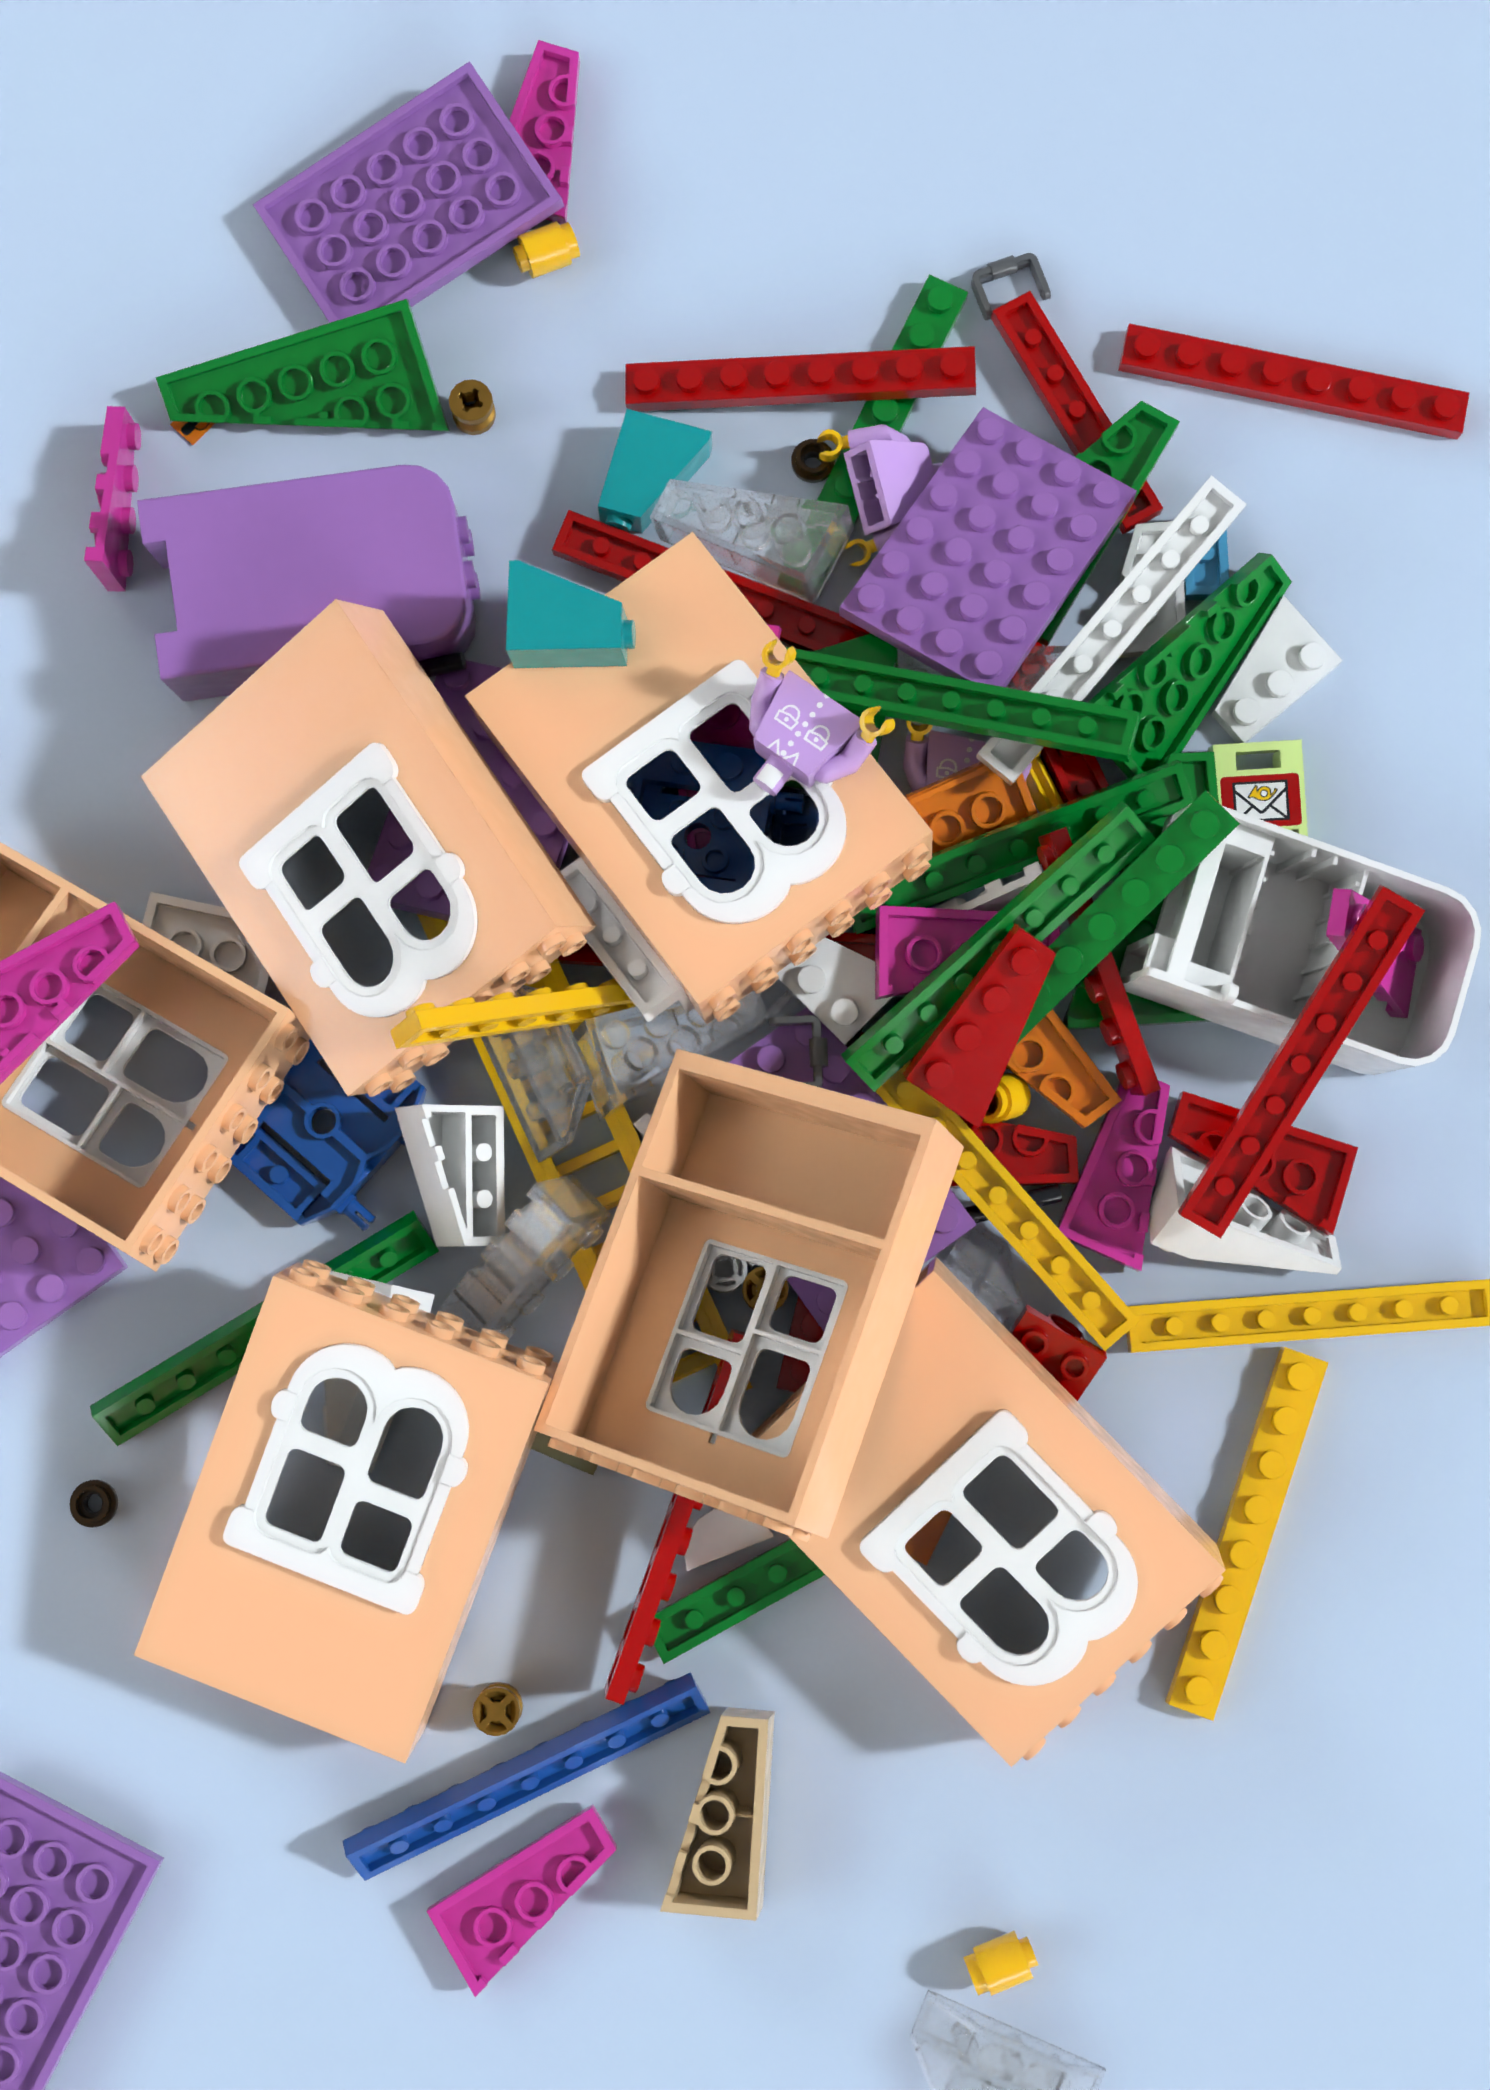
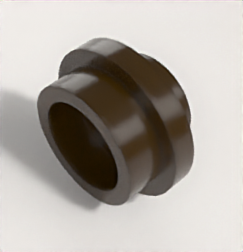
(809, 449)
(79, 1503)

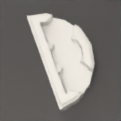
(719, 1535)

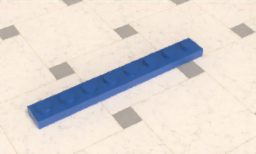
(525, 1777)

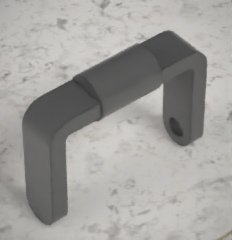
(1005, 267)
(817, 1045)

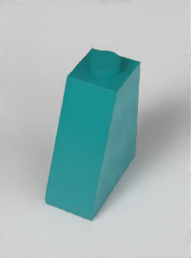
(643, 462)
(563, 623)

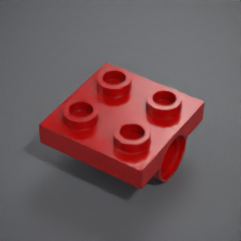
(1059, 1348)

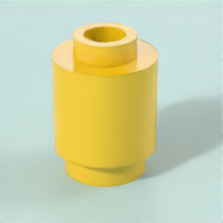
(546, 249)
(1009, 1100)
(1001, 1963)

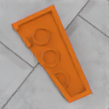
(1062, 1072)

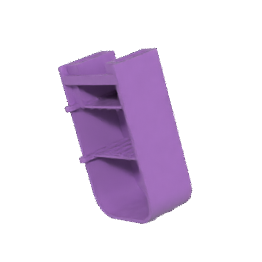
(273, 555)

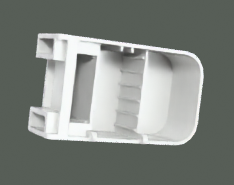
(1251, 944)

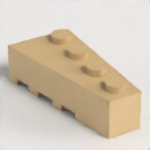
(726, 1834)

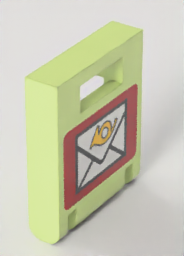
(1265, 793)

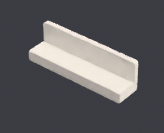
(623, 947)

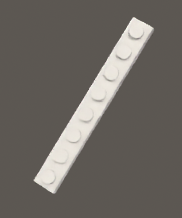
(1125, 614)

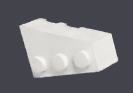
(458, 1169)

